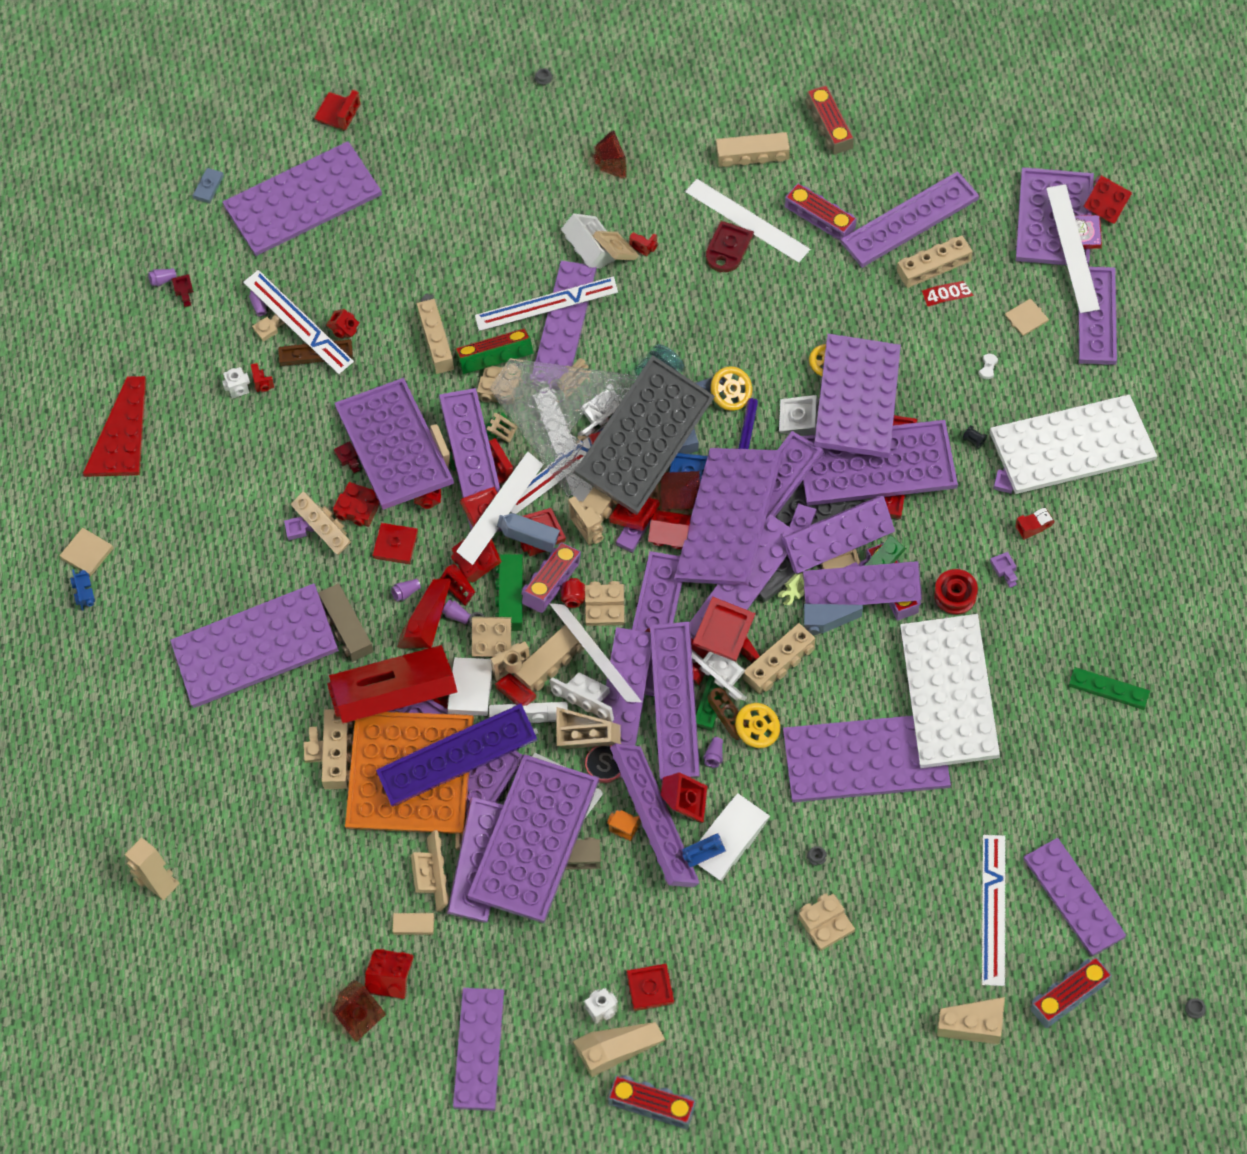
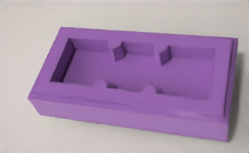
(802, 517)
(630, 538)

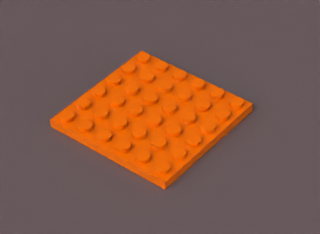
(390, 737)

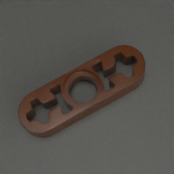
(715, 704)

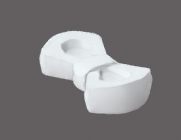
(987, 372)

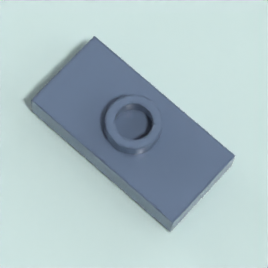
(208, 185)

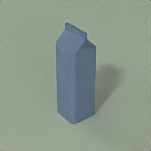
(528, 531)

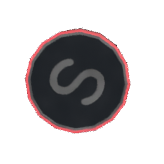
(601, 764)

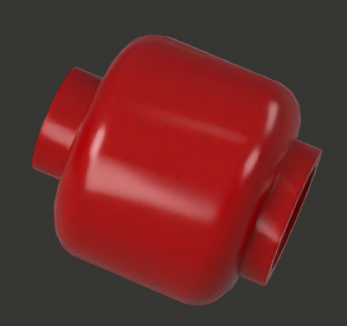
(573, 593)

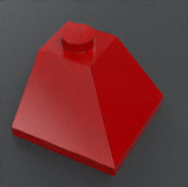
(685, 795)

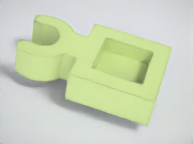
(795, 589)

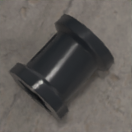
(974, 437)

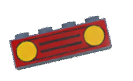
(1070, 992)
(652, 1102)

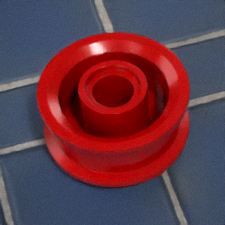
(955, 602)

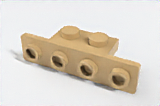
(321, 521)
(429, 871)

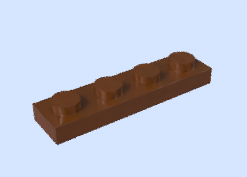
(305, 354)

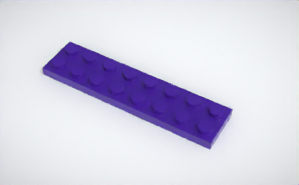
(456, 755)

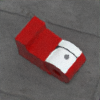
(1034, 523)

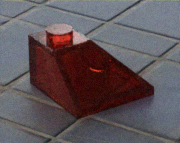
(610, 156)
(679, 490)
(357, 1010)

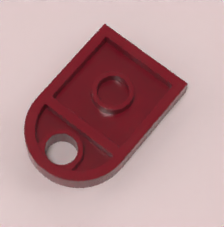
(729, 245)

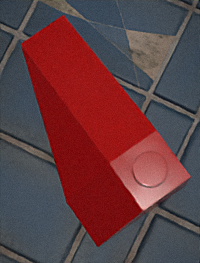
(424, 621)

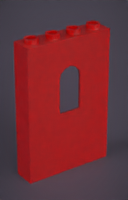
(417, 679)

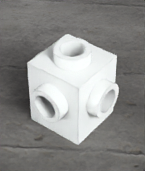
(236, 382)
(601, 1005)

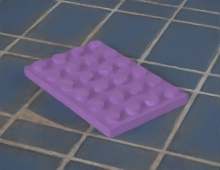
(1037, 230)

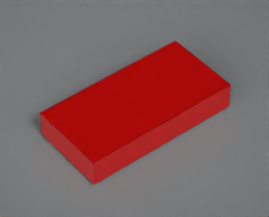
(515, 690)

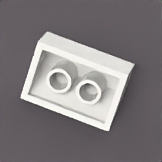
(580, 232)

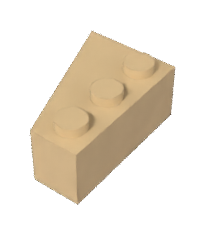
(583, 731)
(148, 869)
(973, 1021)

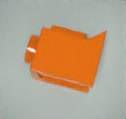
(623, 824)

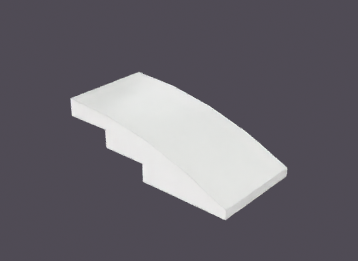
(799, 415)
(473, 685)
(737, 828)

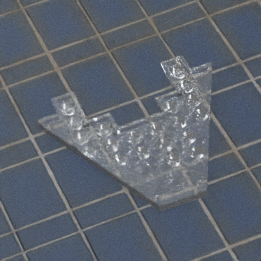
(549, 402)

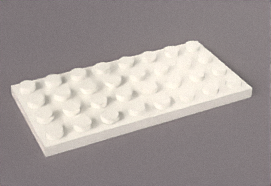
(1072, 444)
(949, 691)

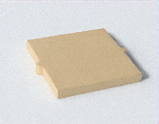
(1026, 317)

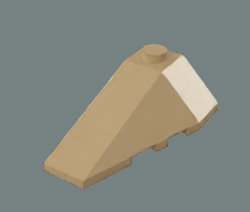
(613, 1046)

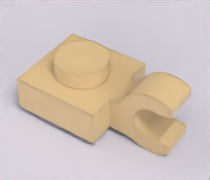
(267, 328)
(314, 749)

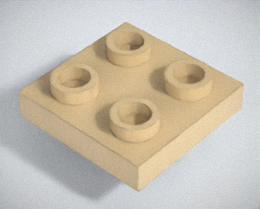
(490, 635)
(509, 661)

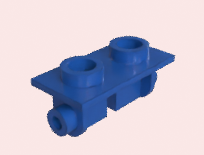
(80, 582)
(703, 850)

